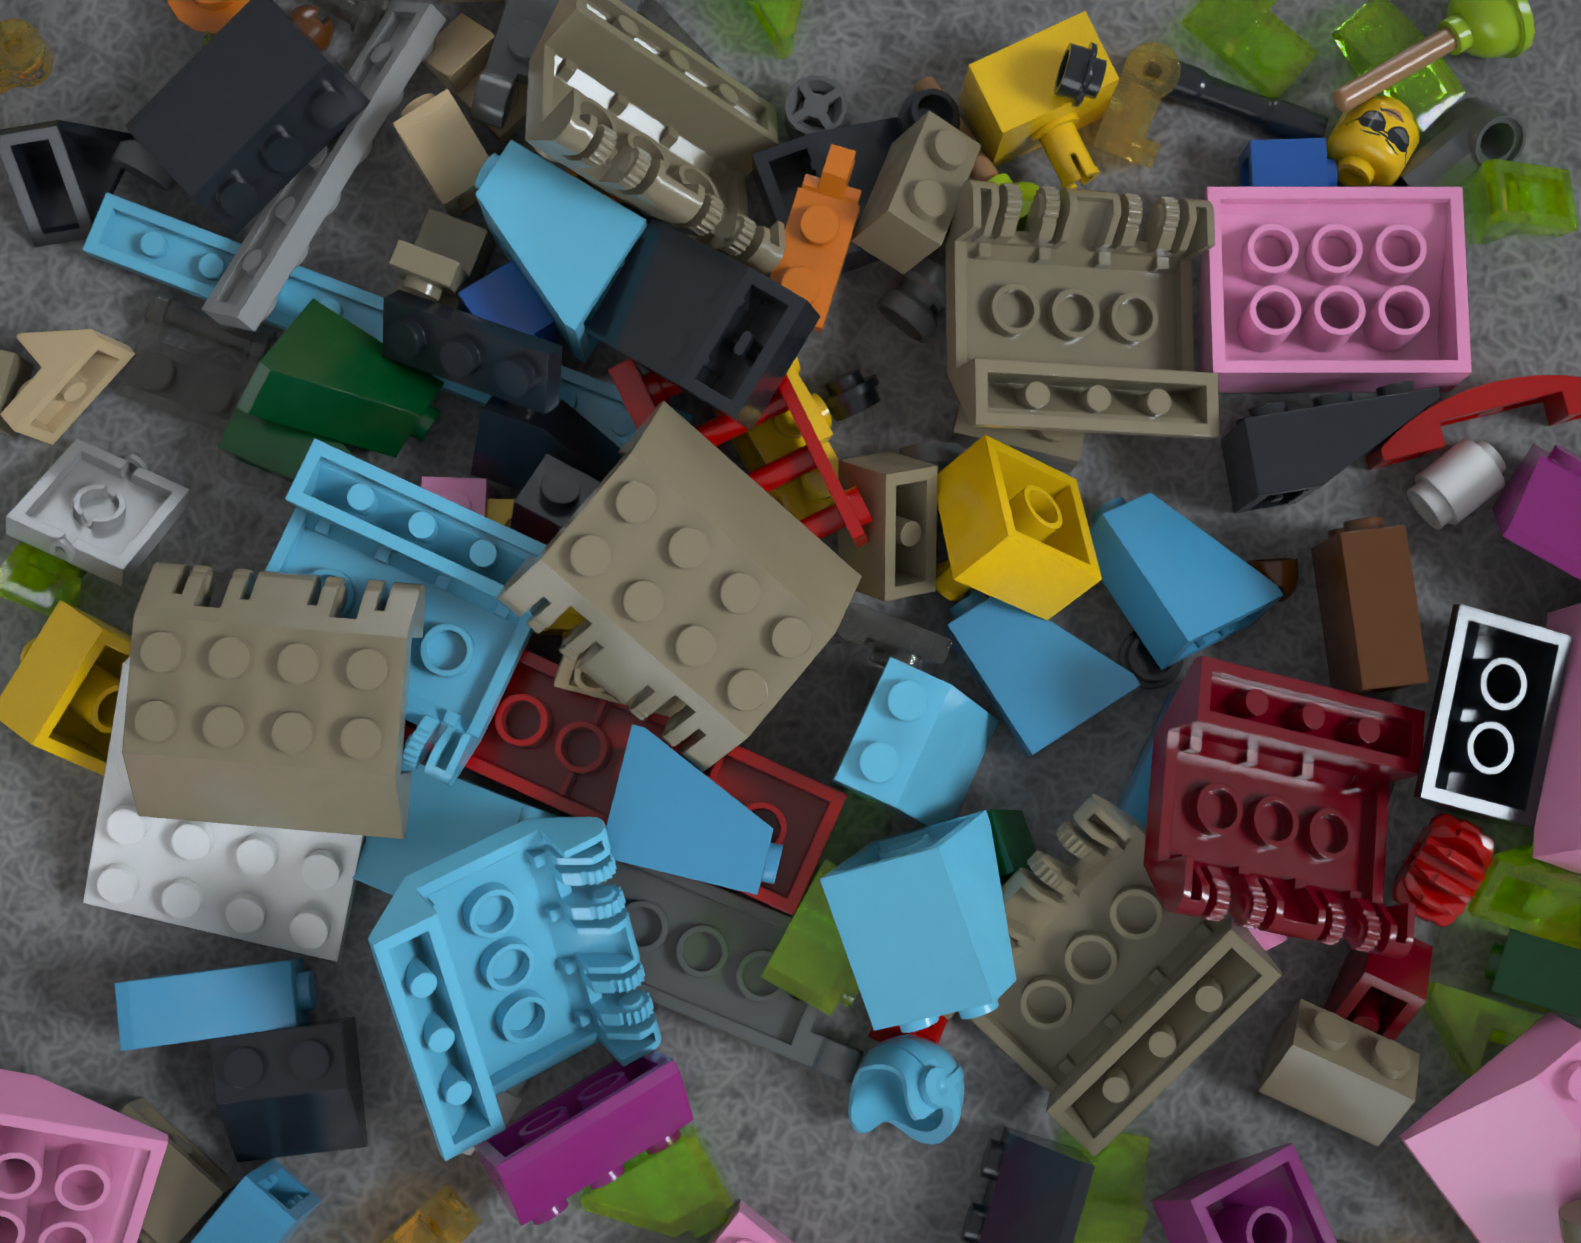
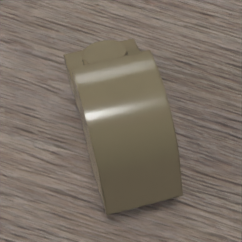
(443, 259)

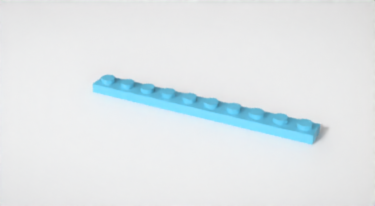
(197, 258)

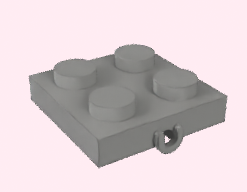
(98, 511)

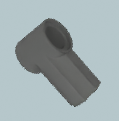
(1470, 136)

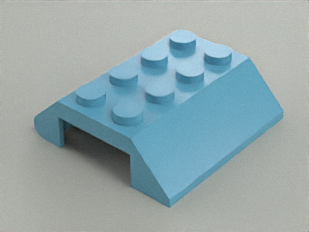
(380, 527)
(510, 969)

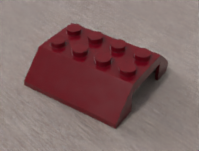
(1279, 806)

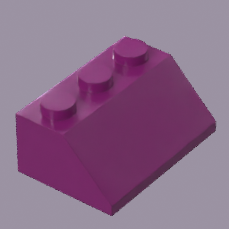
(1544, 507)
(586, 1135)
(1246, 1202)

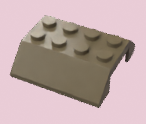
(652, 125)
(1076, 314)
(687, 588)
(271, 701)
(1111, 982)

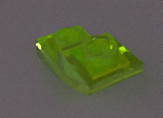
(1380, 33)

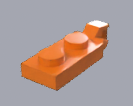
(820, 233)

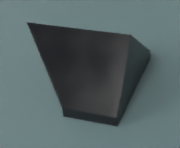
(60, 176)

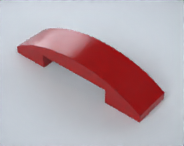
(1424, 435)

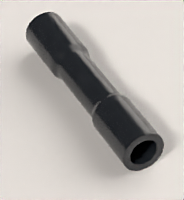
(1270, 115)

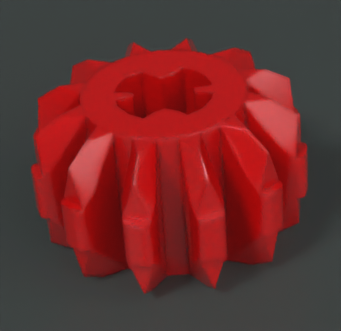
(1443, 869)

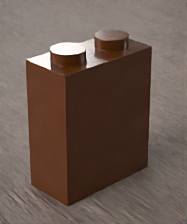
(1369, 608)

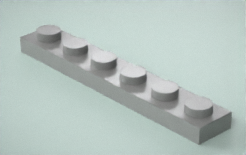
(291, 219)

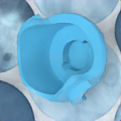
(909, 1086)

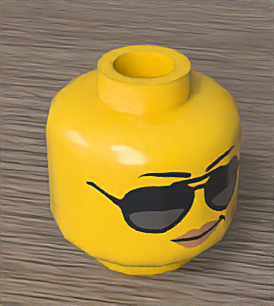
(1373, 142)

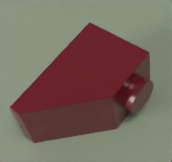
(1381, 989)

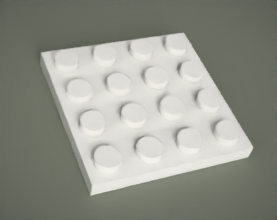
(219, 877)

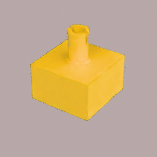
(1014, 105)
(1013, 530)
(68, 687)

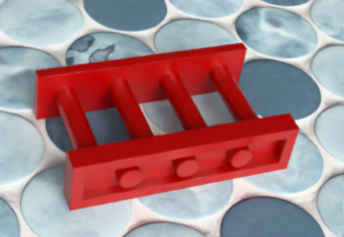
(645, 392)

